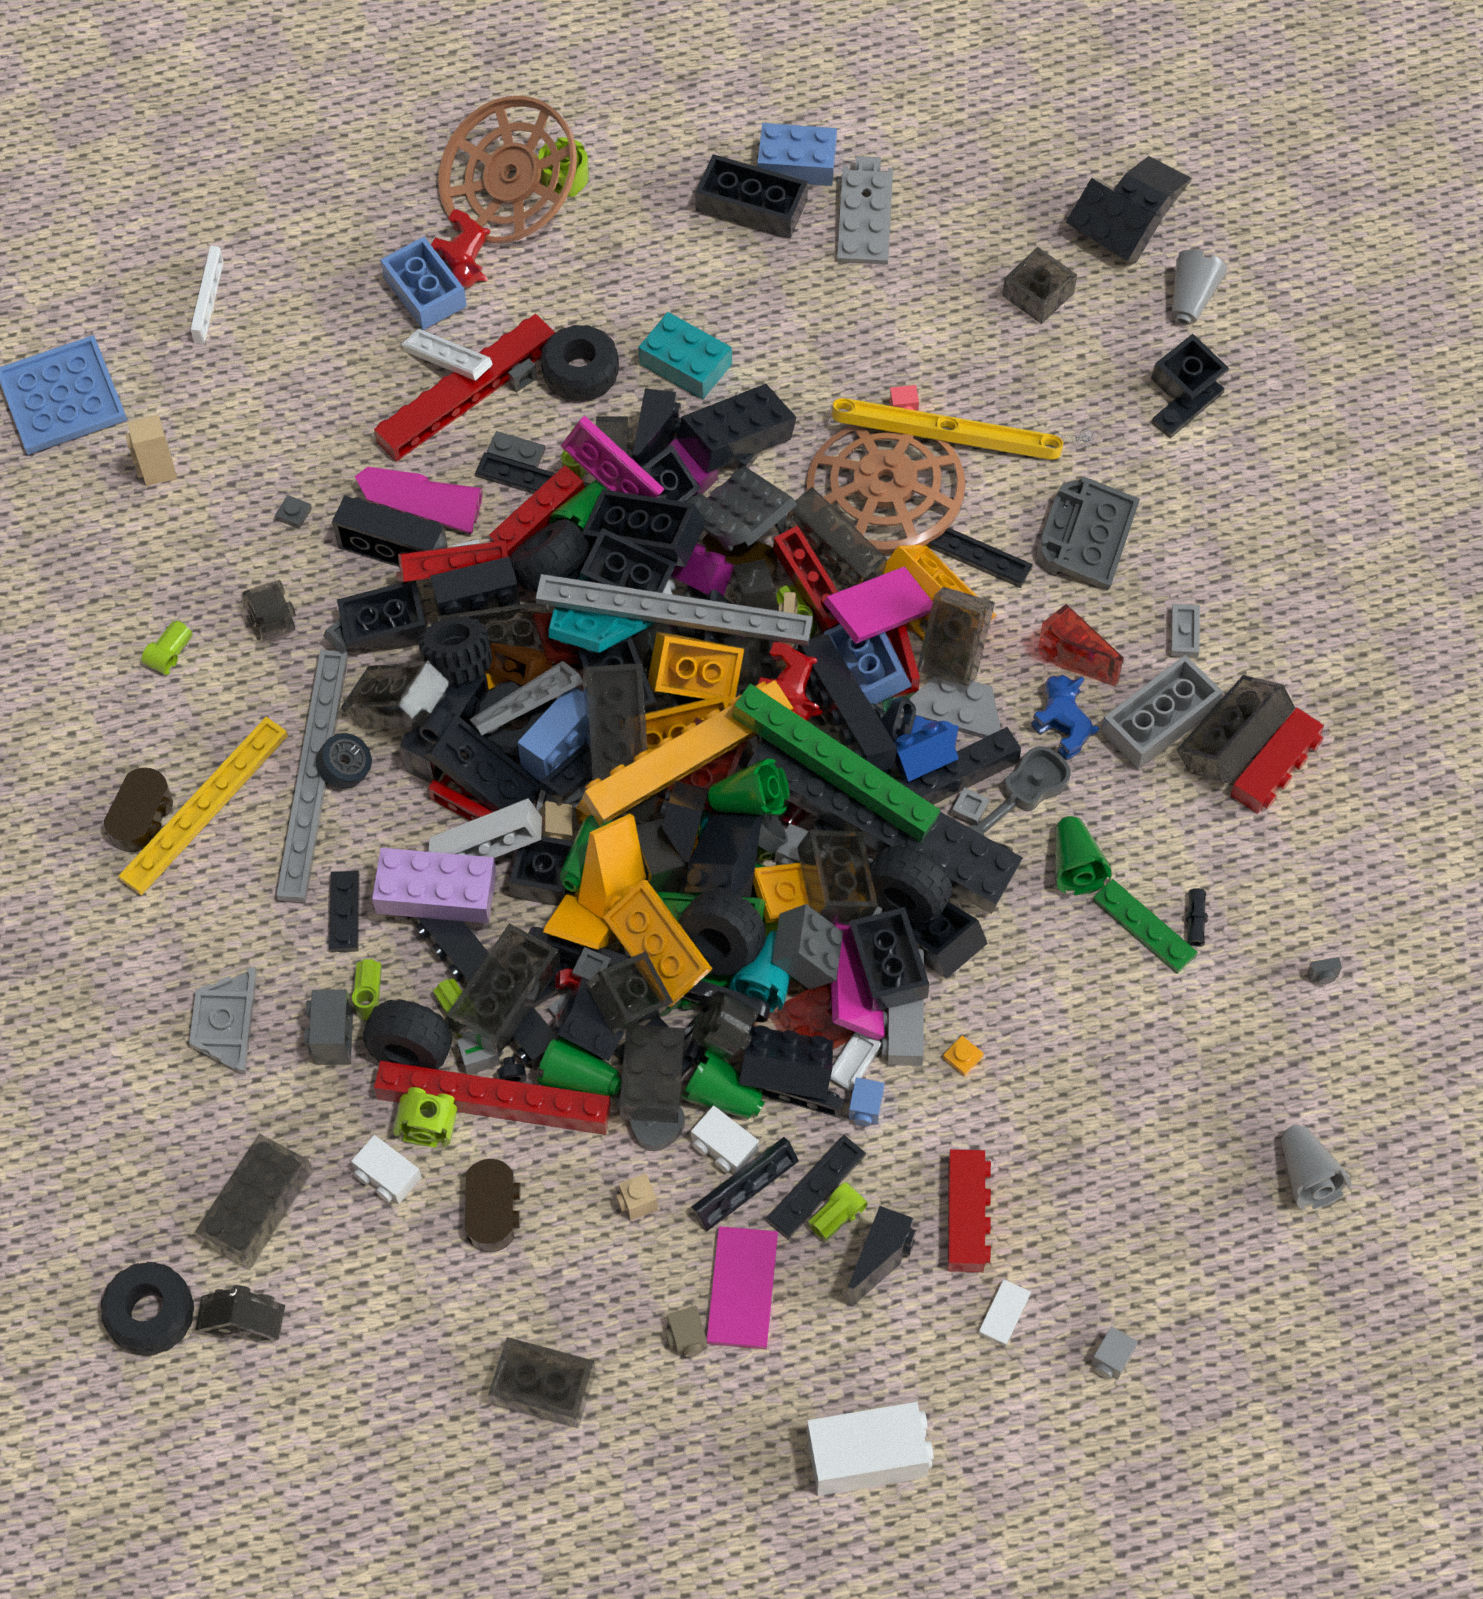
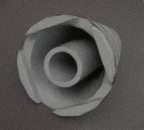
(1195, 284)
(1312, 1170)

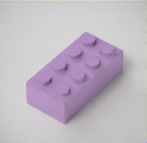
(434, 885)

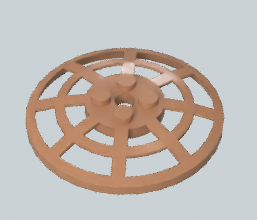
(504, 159)
(891, 493)

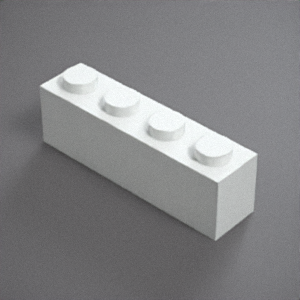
(492, 833)

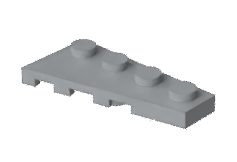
(531, 695)

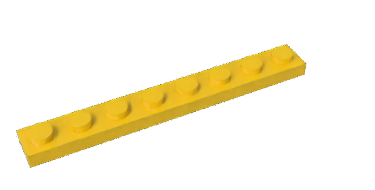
(203, 806)

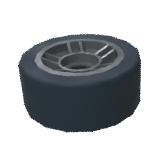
(342, 747)

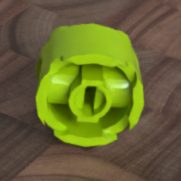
(582, 168)
(425, 1118)

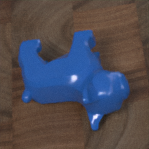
(1064, 715)

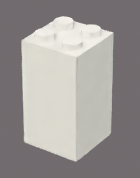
(869, 1448)

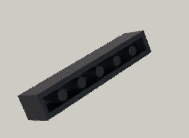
(847, 705)

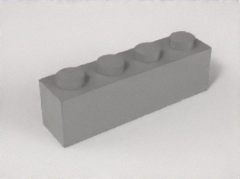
(905, 1032)

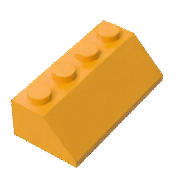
(927, 570)
(672, 720)

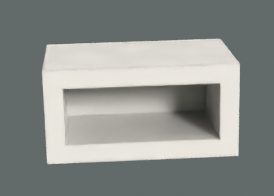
(724, 1141)
(385, 1170)

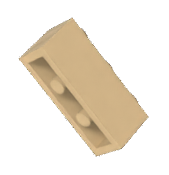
(150, 450)

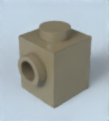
(686, 1332)

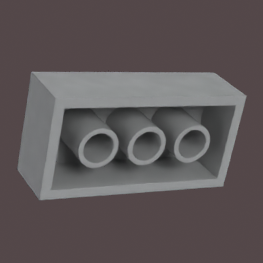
(1161, 712)

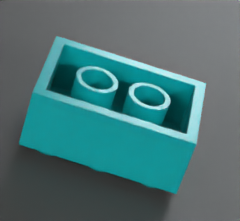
(685, 355)

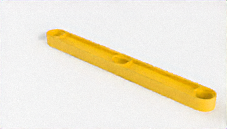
(963, 430)

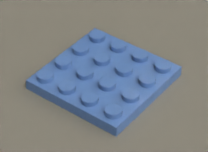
(61, 394)

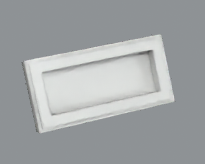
(854, 1060)
(1004, 1313)

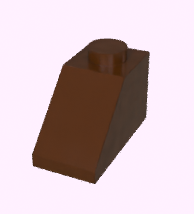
(518, 662)

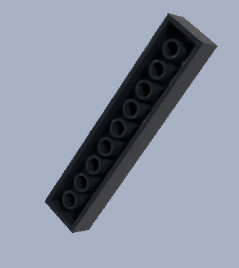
(974, 863)

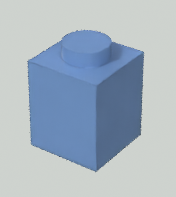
(866, 1101)

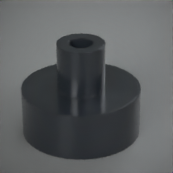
(511, 1071)

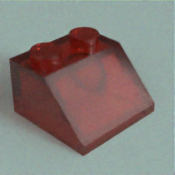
(812, 1015)

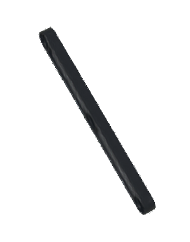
(699, 993)

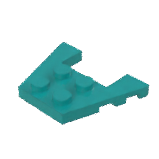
(592, 629)

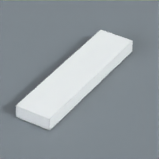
(207, 295)
(447, 354)

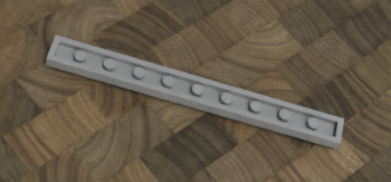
(674, 610)
(310, 786)

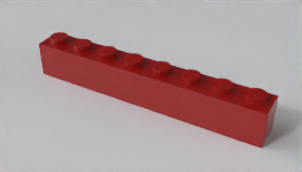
(457, 393)
(499, 1097)

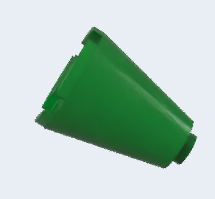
(579, 506)
(753, 791)
(1078, 858)
(573, 867)
(577, 1069)
(718, 1085)

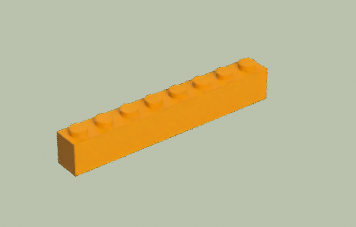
(671, 760)

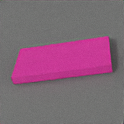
(608, 461)
(879, 604)
(849, 995)
(742, 1287)

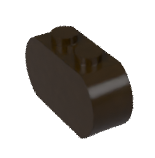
(743, 553)
(138, 809)
(491, 1205)

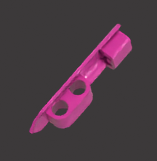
(413, 493)

